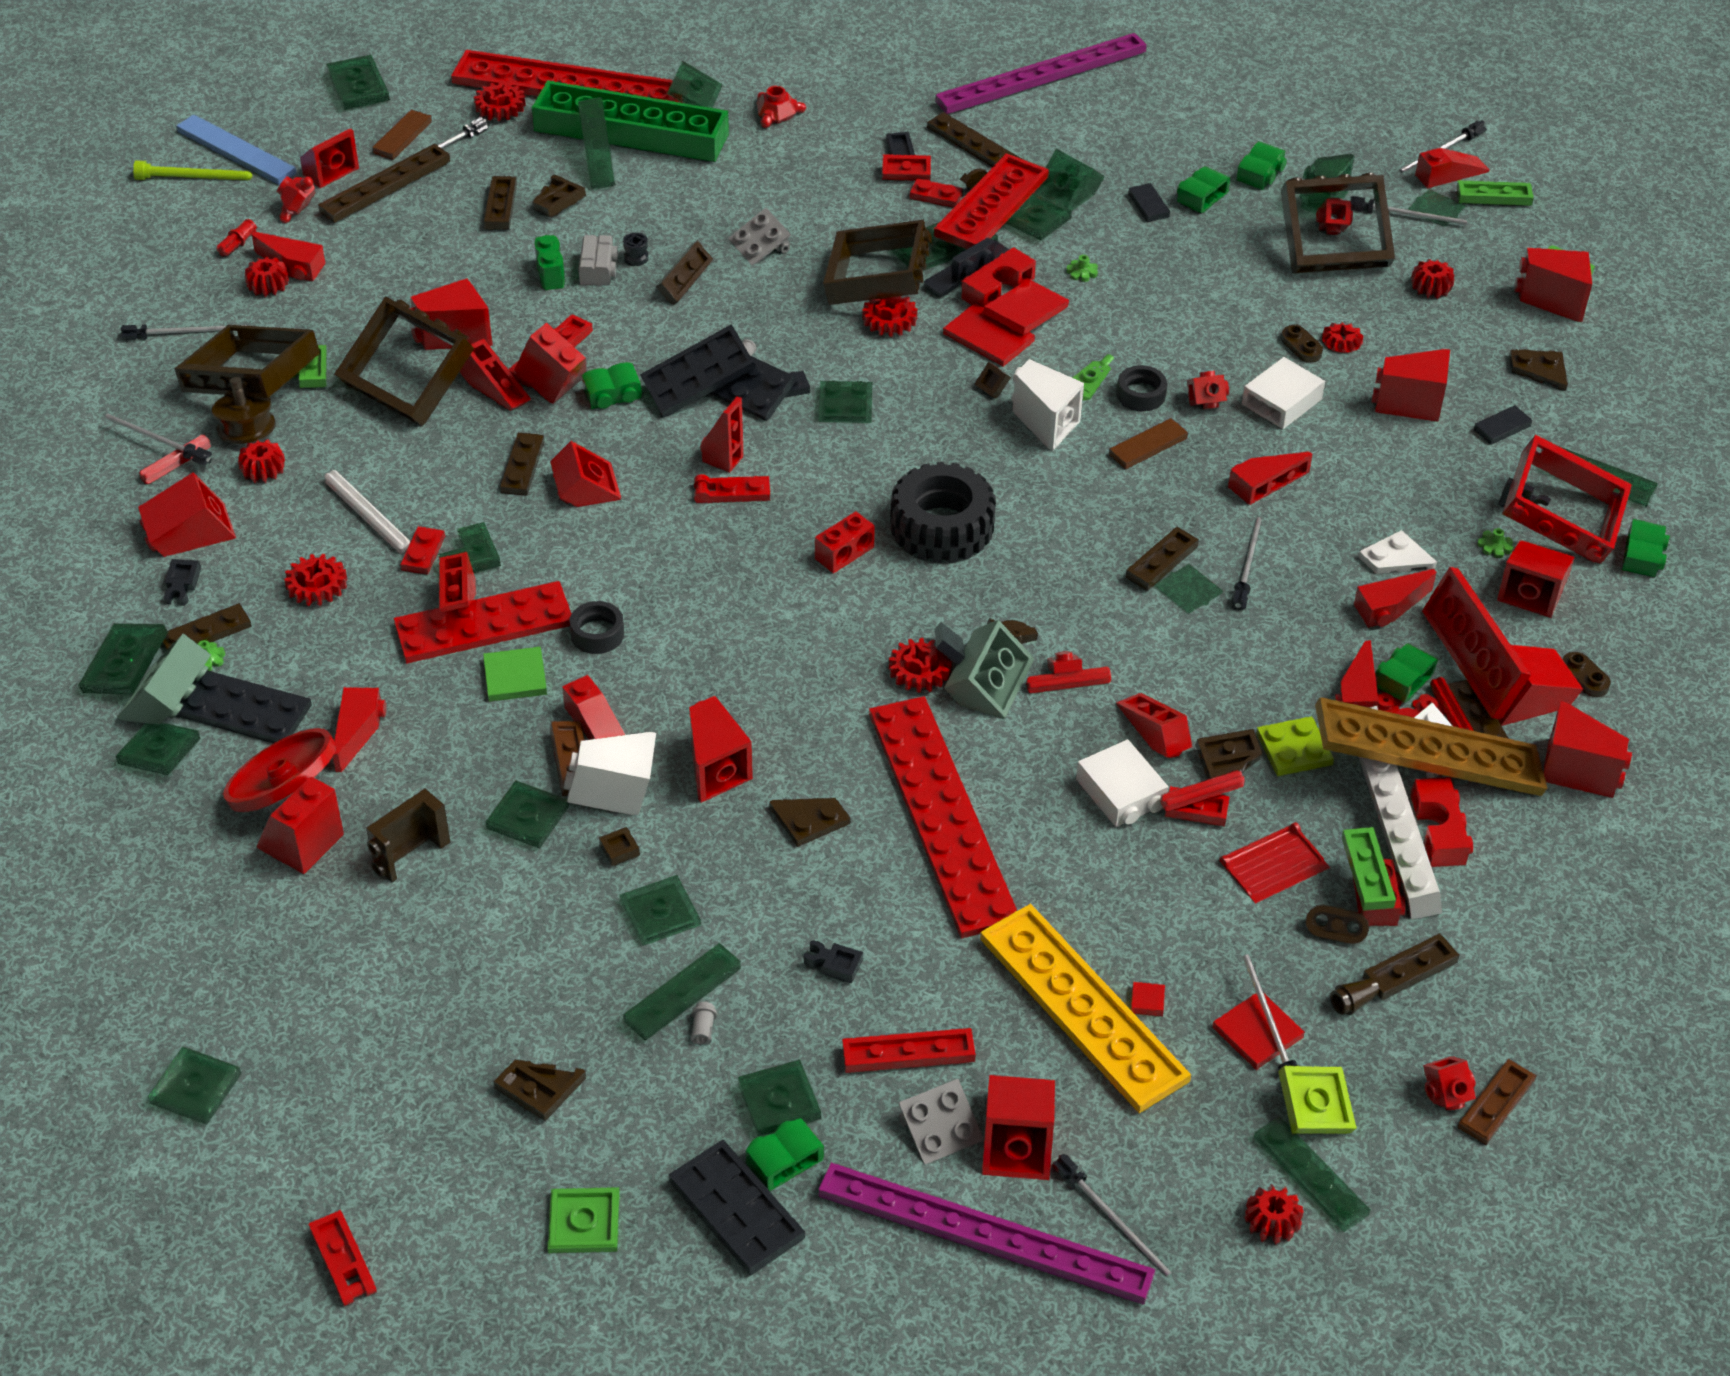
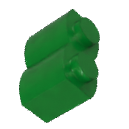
(1261, 165)
(1203, 189)
(549, 262)
(611, 385)
(1645, 548)
(1405, 672)
(784, 1153)

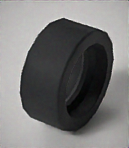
(1141, 401)
(601, 642)

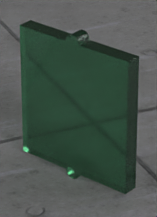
(1437, 204)
(1189, 588)

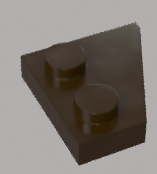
(558, 196)
(1540, 366)
(1228, 752)
(809, 818)
(538, 1086)

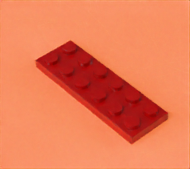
(991, 202)
(483, 622)
(1476, 643)

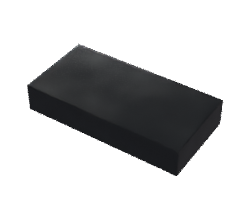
(899, 143)
(1149, 202)
(1503, 425)
(949, 643)

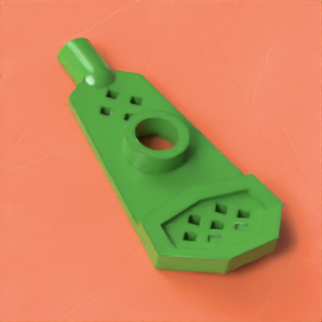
(1092, 383)

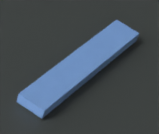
(236, 149)

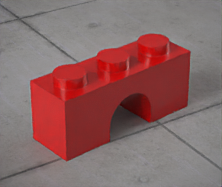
(986, 283)
(1439, 801)

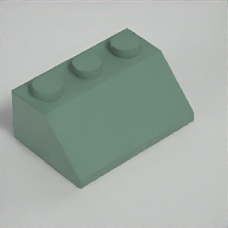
(990, 671)
(167, 683)

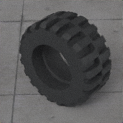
(942, 535)

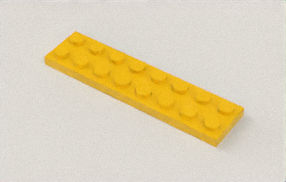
(1085, 1008)

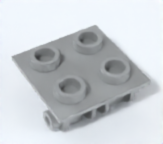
(761, 237)
(940, 1121)

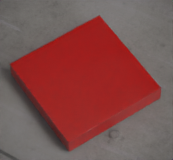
(1250, 1034)

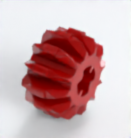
(266, 276)
(1432, 278)
(261, 460)
(1274, 1214)

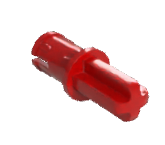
(236, 237)

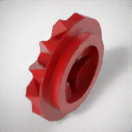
(1332, 337)

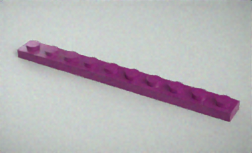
(1040, 73)
(987, 1233)

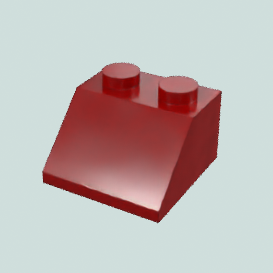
(331, 159)
(583, 477)

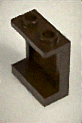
(404, 830)

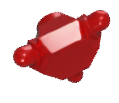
(777, 106)
(295, 196)

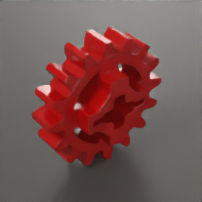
(499, 101)
(890, 315)
(315, 579)
(919, 665)

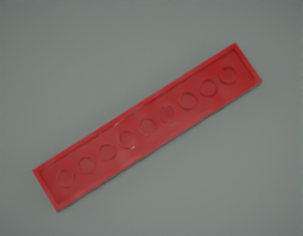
(531, 75)
(943, 815)

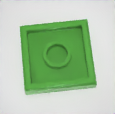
(515, 674)
(584, 1220)

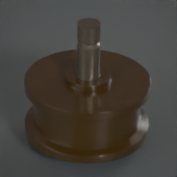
(242, 417)

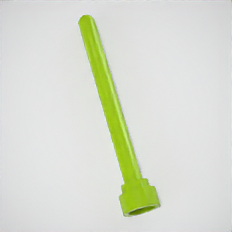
(144, 170)

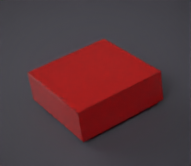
(1148, 999)

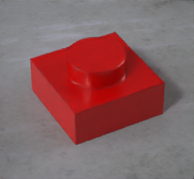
(1064, 662)

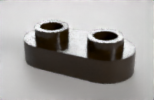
(1302, 343)
(1588, 674)
(1337, 924)

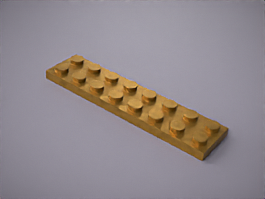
(1430, 746)

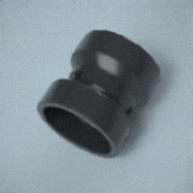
(635, 249)

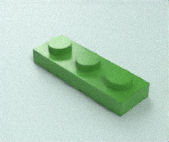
(1495, 193)
(1368, 869)

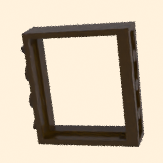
(876, 239)
(1337, 261)
(371, 338)
(205, 375)

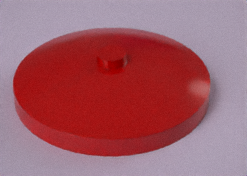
(279, 770)

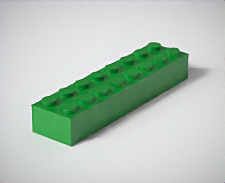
(635, 121)

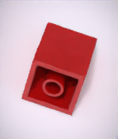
(1555, 281)
(456, 306)
(550, 364)
(1412, 385)
(185, 518)
(1535, 578)
(1545, 688)
(718, 749)
(1585, 753)
(303, 826)
(1019, 1127)

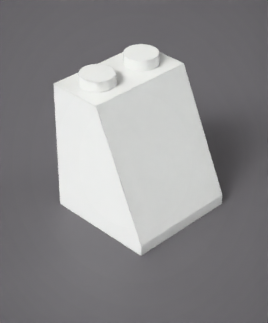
(1047, 402)
(611, 772)

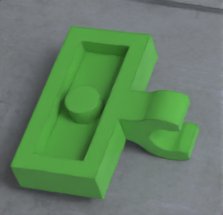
(315, 372)

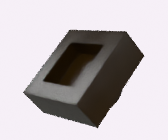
(992, 380)
(619, 846)

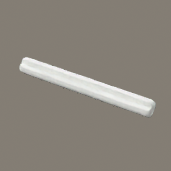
(367, 511)

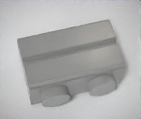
(597, 260)

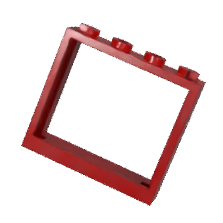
(1580, 475)

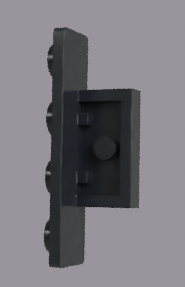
(964, 265)

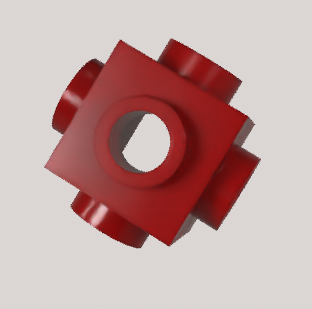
(1340, 210)
(1207, 390)
(1449, 1082)

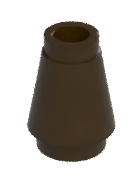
(1353, 995)

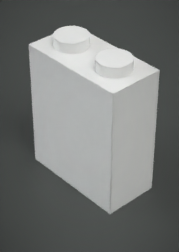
(1283, 392)
(1121, 783)

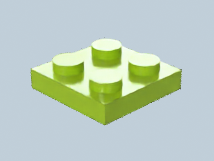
(1294, 746)
(1317, 1100)

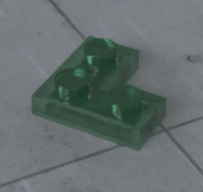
(479, 547)

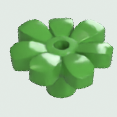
(1082, 269)
(1495, 543)
(216, 654)

